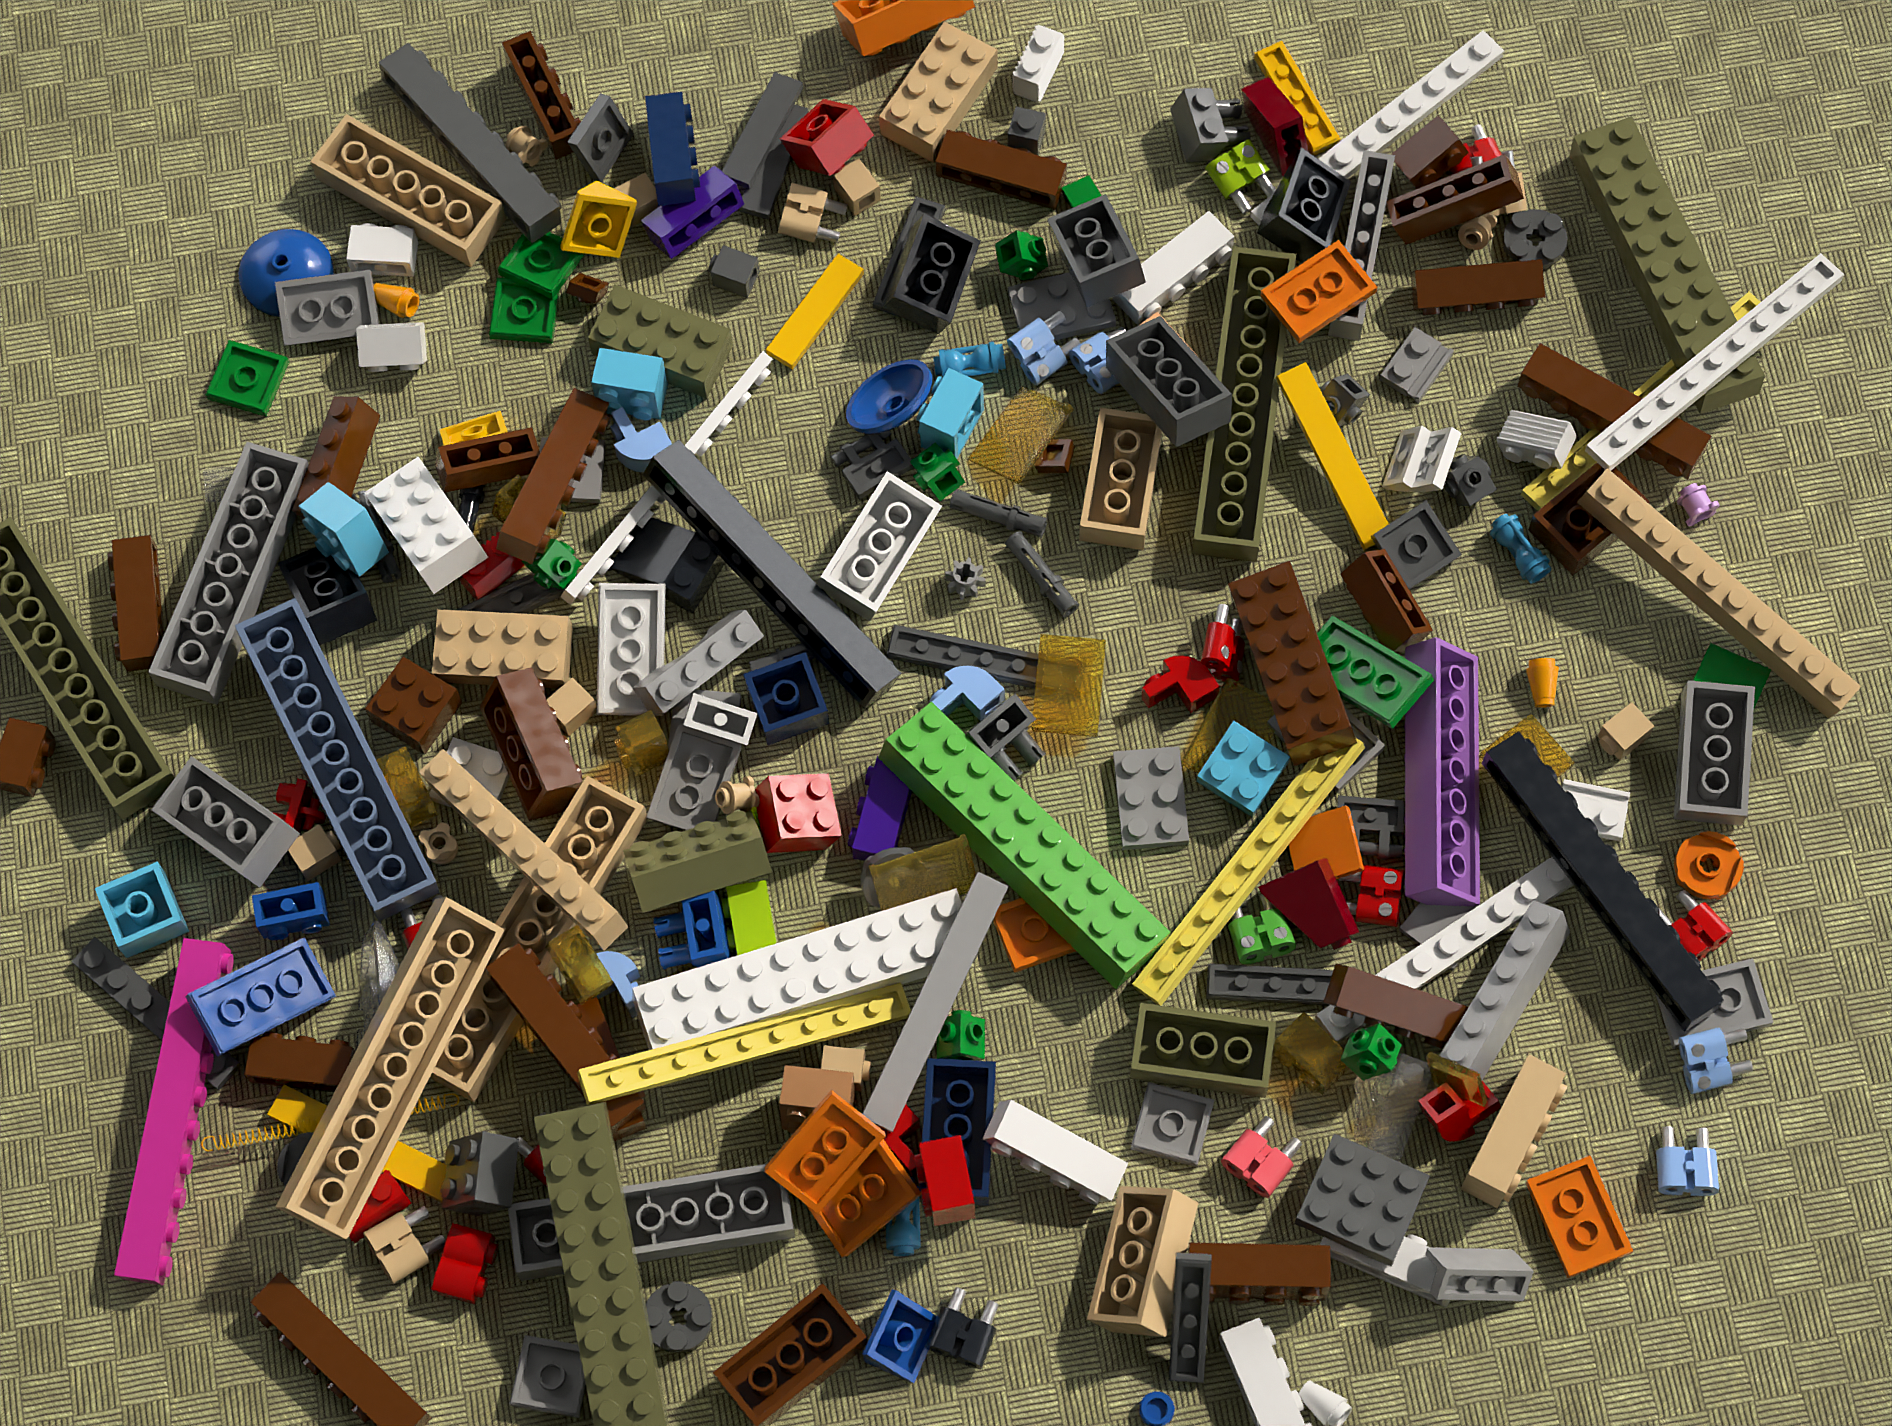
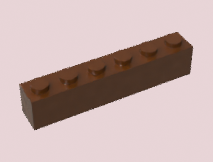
(1600, 402)
(553, 476)
(557, 1024)
(335, 1355)

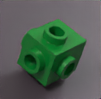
(1021, 255)
(937, 471)
(556, 567)
(962, 1037)
(1371, 1052)

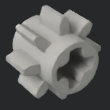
(974, 580)

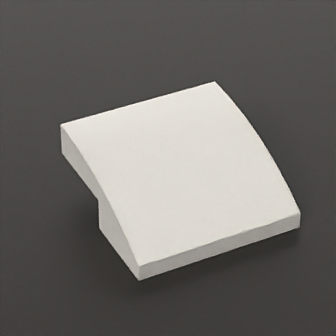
(1421, 459)

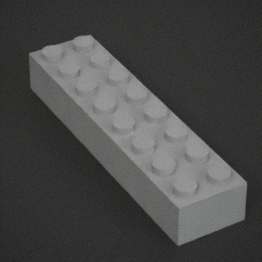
(229, 574)
(669, 1219)

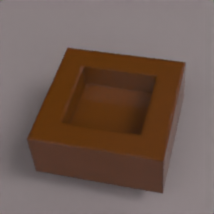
(587, 288)
(1056, 457)

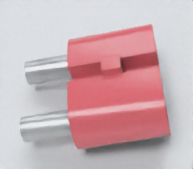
(1258, 1162)

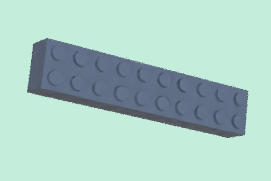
(337, 759)

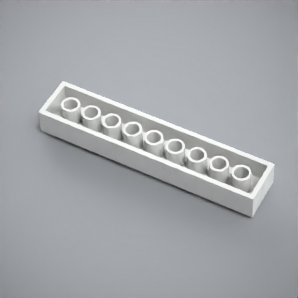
(798, 972)

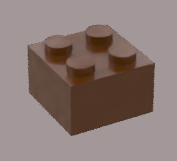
(413, 705)

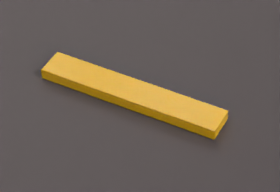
(1333, 453)
(404, 1162)

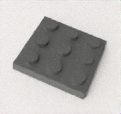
(1362, 1200)

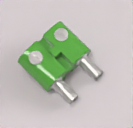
(1261, 935)

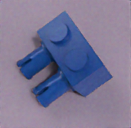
(705, 928)

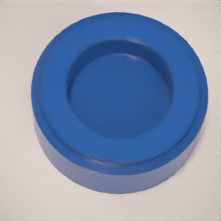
(1156, 1409)

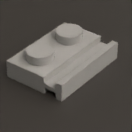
(1416, 365)

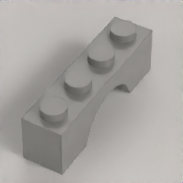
(686, 673)

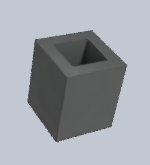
(1027, 130)
(734, 271)

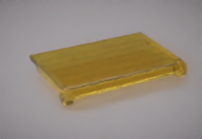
(1021, 434)
(1231, 704)
(924, 873)

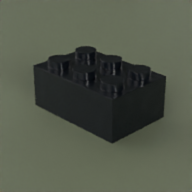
(931, 274)

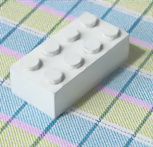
(426, 525)
(878, 546)

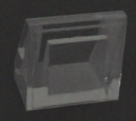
(216, 482)

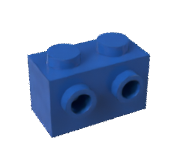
(291, 911)

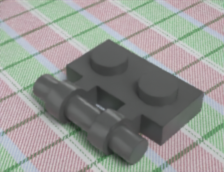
(867, 472)
(1376, 817)

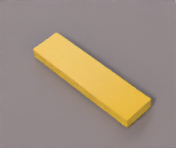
(1281, 68)
(815, 311)

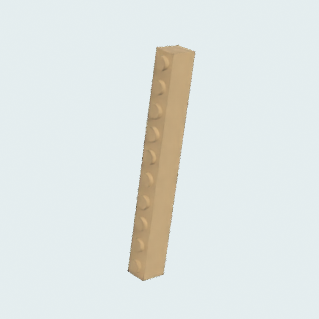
(1719, 594)

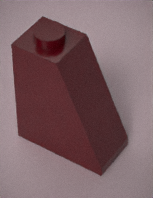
(1275, 122)
(1314, 904)

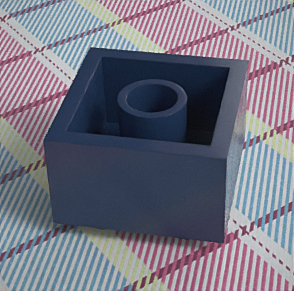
(786, 698)

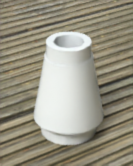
(1325, 1404)

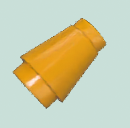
(397, 299)
(1543, 681)

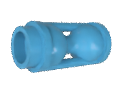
(985, 359)
(1528, 559)
(903, 1235)

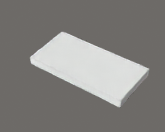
(628, 643)

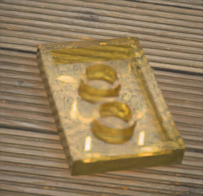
(1068, 685)

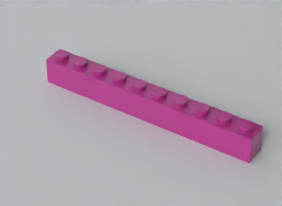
(171, 1122)

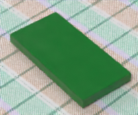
(1370, 673)

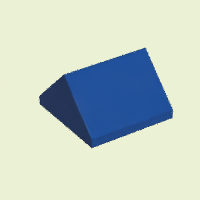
(900, 1337)

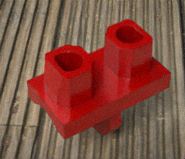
(298, 799)

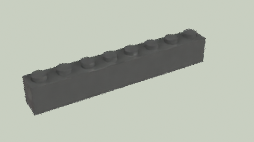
(470, 141)

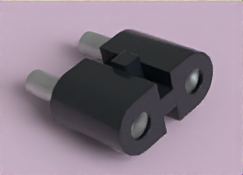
(961, 1336)

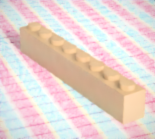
(524, 850)

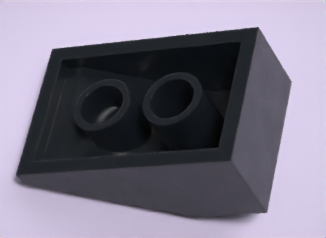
(1305, 207)
(670, 557)
(327, 595)

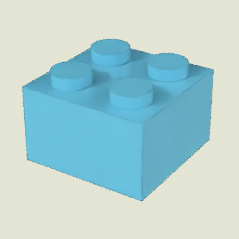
(630, 382)
(951, 412)
(343, 529)
(1243, 769)
(141, 909)

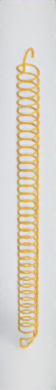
(310, 1126)

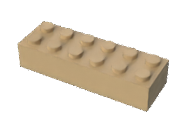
(408, 190)

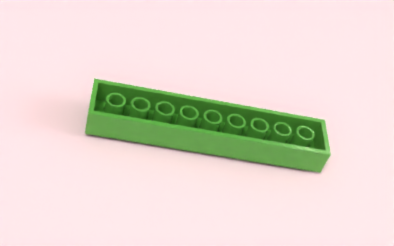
(1023, 845)

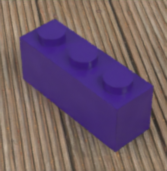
(681, 224)
(880, 812)

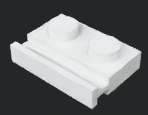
(1602, 805)

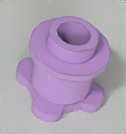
(1696, 503)

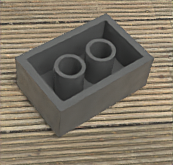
(1096, 250)

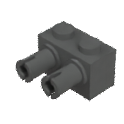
(1200, 124)
(1008, 726)

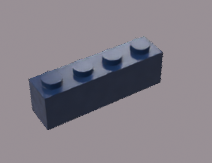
(670, 148)

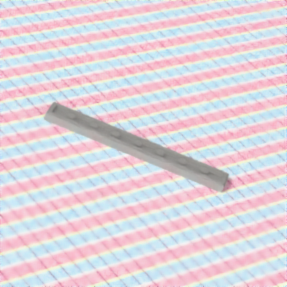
(934, 1002)

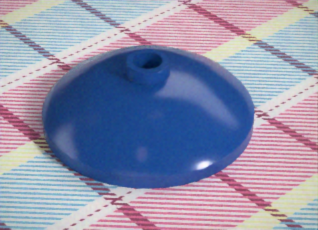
(259, 269)
(889, 397)

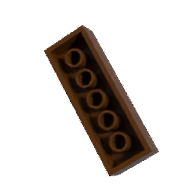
(1292, 663)

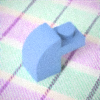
(635, 448)
(972, 688)
(622, 972)

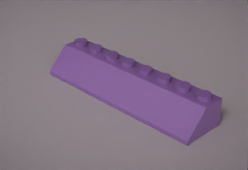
(1443, 779)

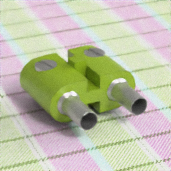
(1240, 169)

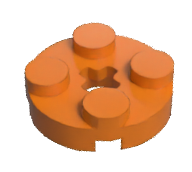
(1692, 875)

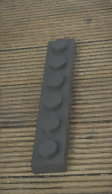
(140, 1000)

